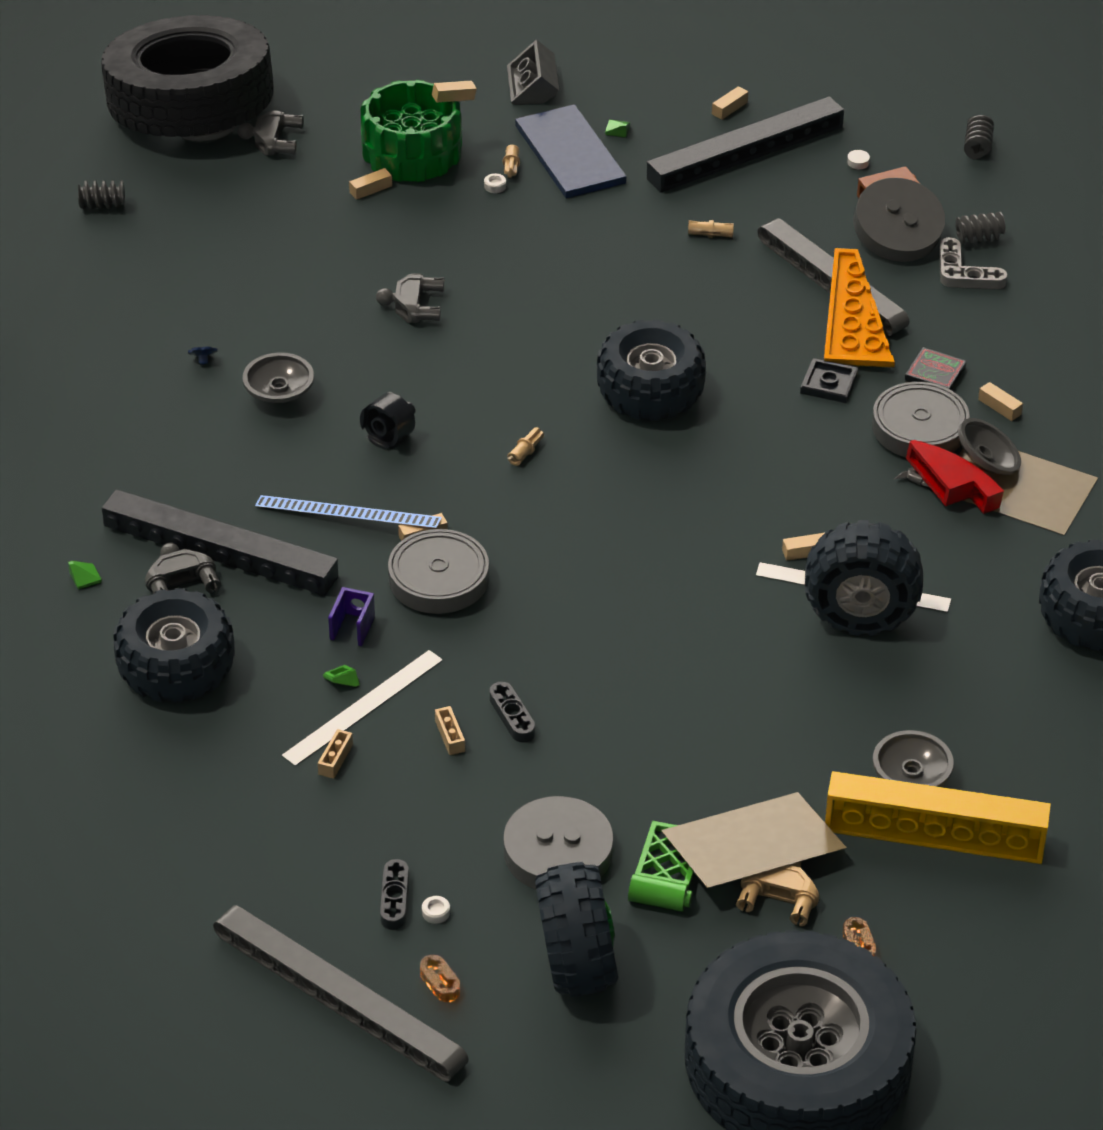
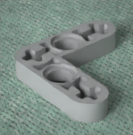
(958, 276)

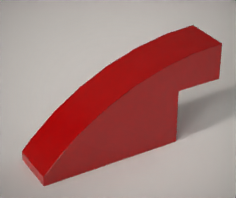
(954, 477)

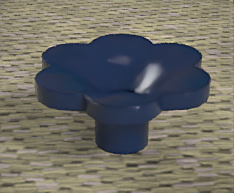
(203, 353)

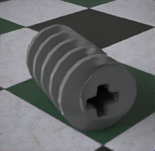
(978, 136)
(101, 194)
(980, 226)

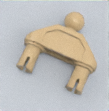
(784, 884)

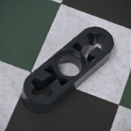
(512, 722)
(400, 902)

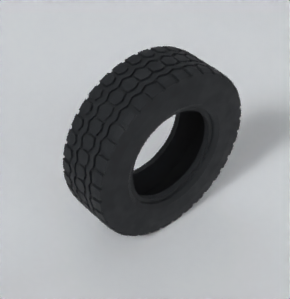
(187, 75)

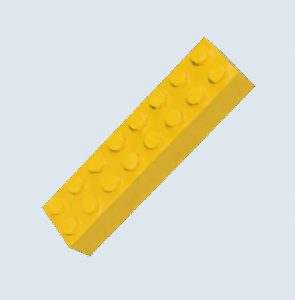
(937, 817)

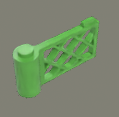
(661, 888)

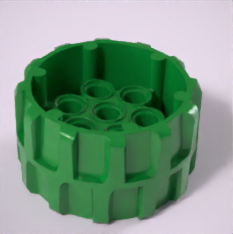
(410, 131)

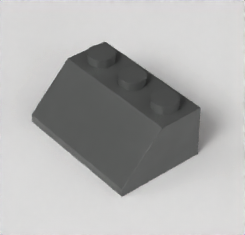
(533, 75)

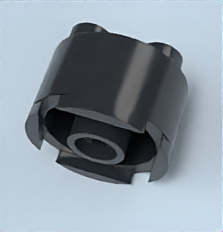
(388, 420)

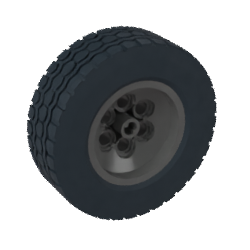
(799, 1035)

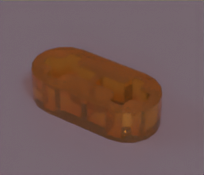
(864, 939)
(445, 975)

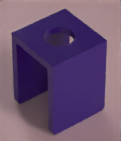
(345, 606)

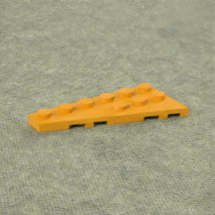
(854, 322)

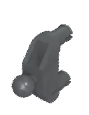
(268, 131)
(408, 297)
(180, 567)

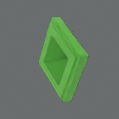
(617, 128)
(83, 574)
(343, 675)

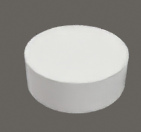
(858, 159)
(495, 183)
(435, 909)

